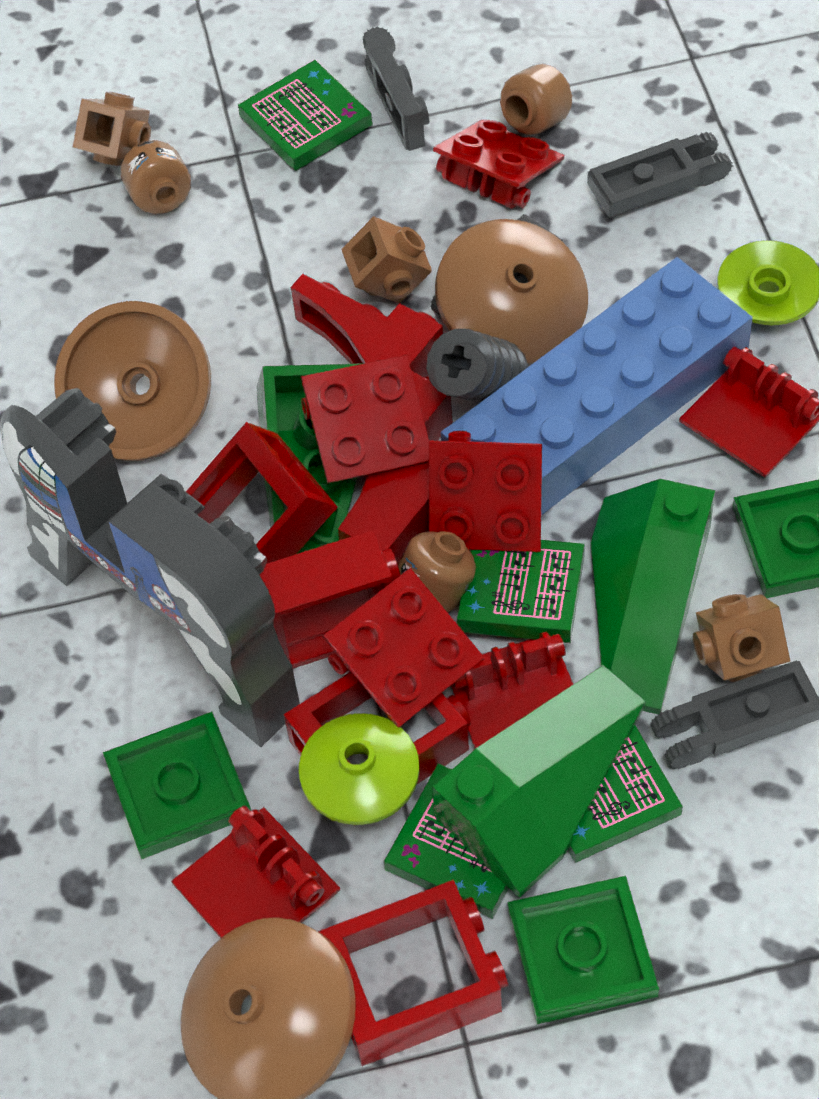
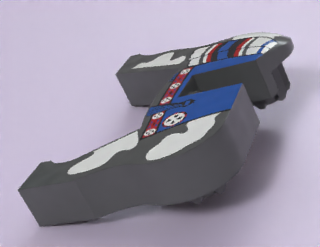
(156, 550)

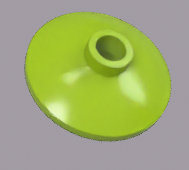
(771, 267)
(361, 791)

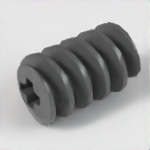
(472, 364)

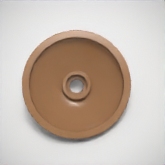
(480, 293)
(118, 348)
(296, 1017)

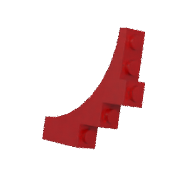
(397, 499)

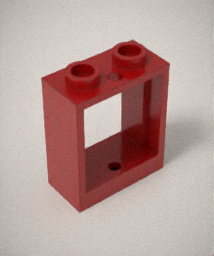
(265, 452)
(322, 589)
(342, 696)
(439, 1016)

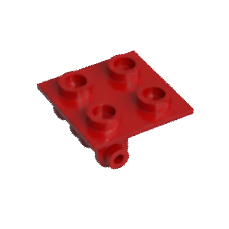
(495, 161)
(754, 412)
(366, 418)
(486, 492)
(402, 647)
(511, 684)
(254, 876)

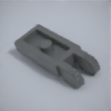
(395, 88)
(658, 173)
(739, 714)

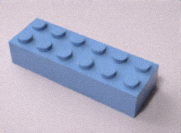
(614, 378)

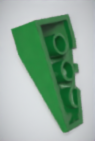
(281, 412)
(645, 577)
(534, 781)

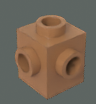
(111, 127)
(386, 259)
(740, 636)

